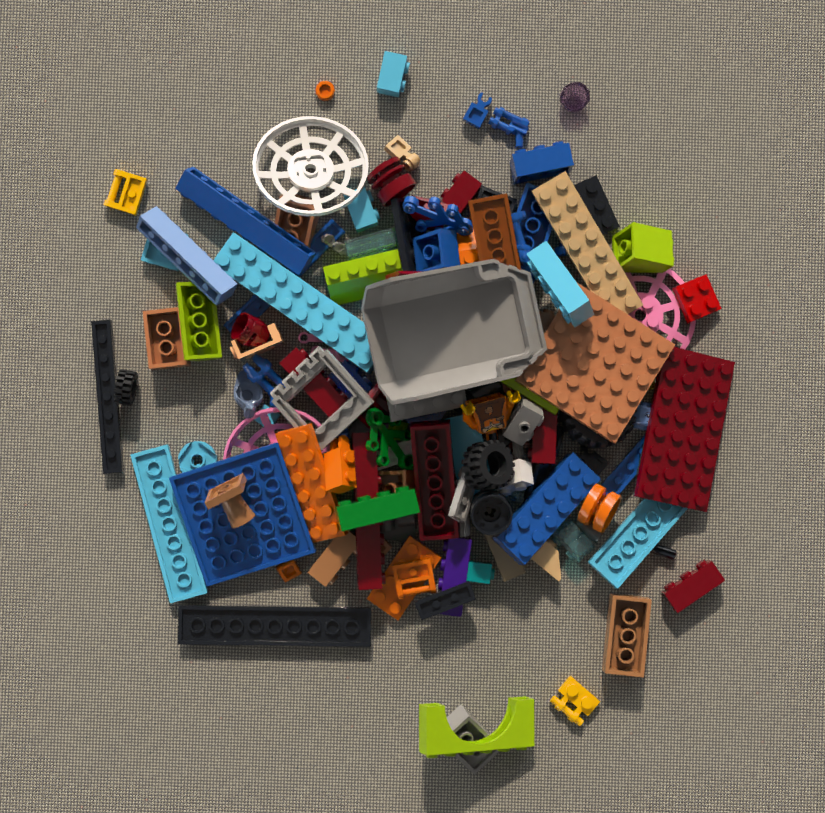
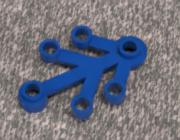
(462, 225)

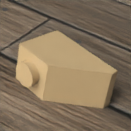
(548, 559)

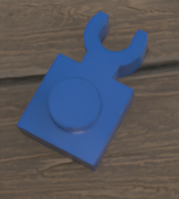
(476, 113)

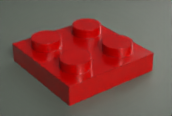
(696, 298)

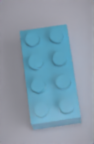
(559, 284)

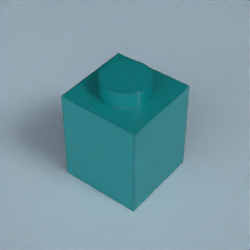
(480, 572)

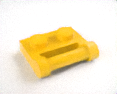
(131, 193)

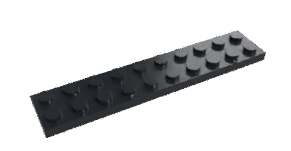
(274, 625)

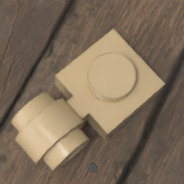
(399, 148)

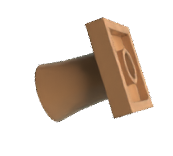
(229, 496)

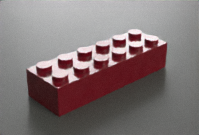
(434, 478)

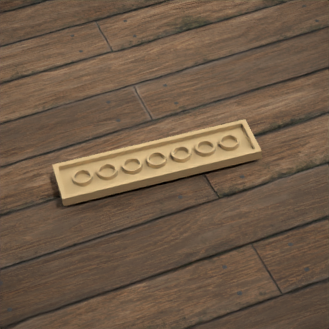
(585, 243)

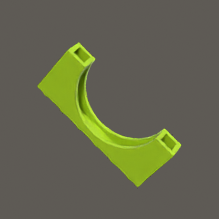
(513, 732)

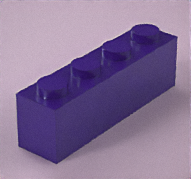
(455, 567)

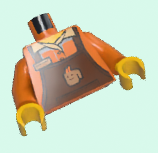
(489, 412)

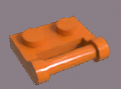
(414, 572)

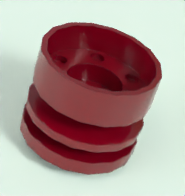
(389, 178)

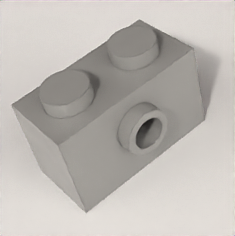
(523, 421)

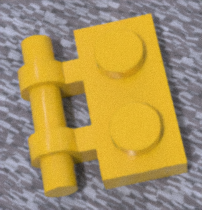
(579, 696)

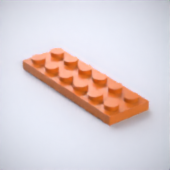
(307, 475)

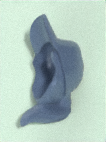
(247, 394)

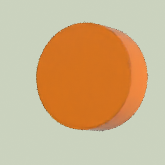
(325, 90)

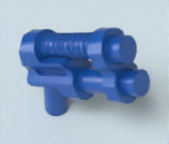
(517, 126)

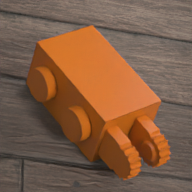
(340, 466)

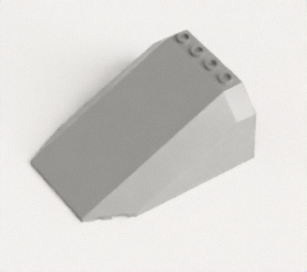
(451, 329)

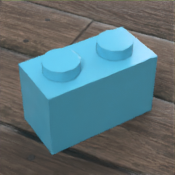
(392, 74)
(362, 211)

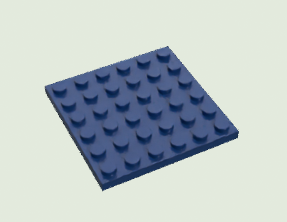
(269, 538)

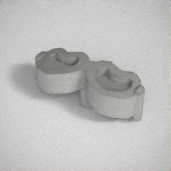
(339, 247)

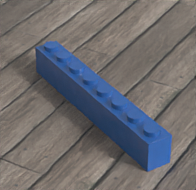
(245, 220)

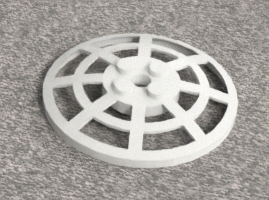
(310, 159)

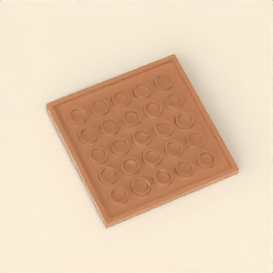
(597, 367)

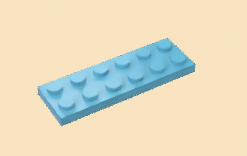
(634, 540)

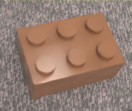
(164, 339)

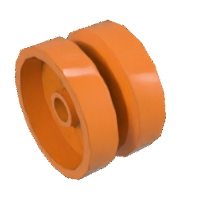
(599, 508)

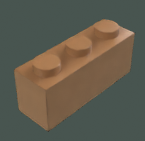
(333, 559)

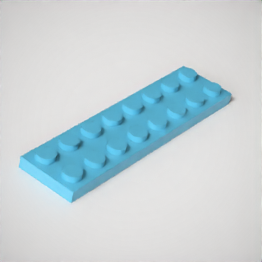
(169, 533)

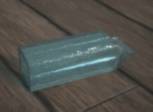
(372, 244)

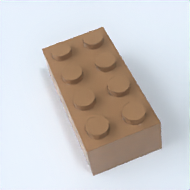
(626, 635)

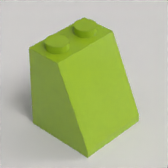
(643, 249)

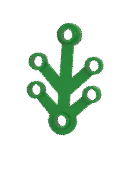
(375, 419)

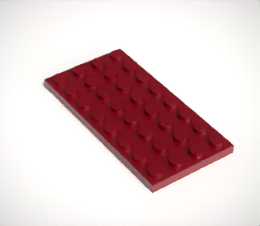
(684, 429)

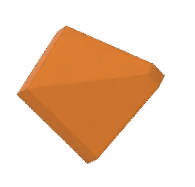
(288, 570)

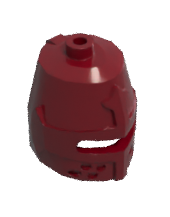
(249, 330)

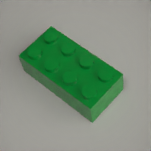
(376, 509)

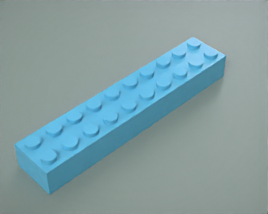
(296, 300)

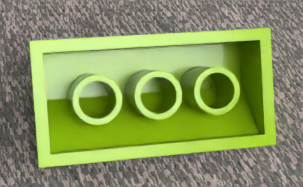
(349, 278)
(198, 324)

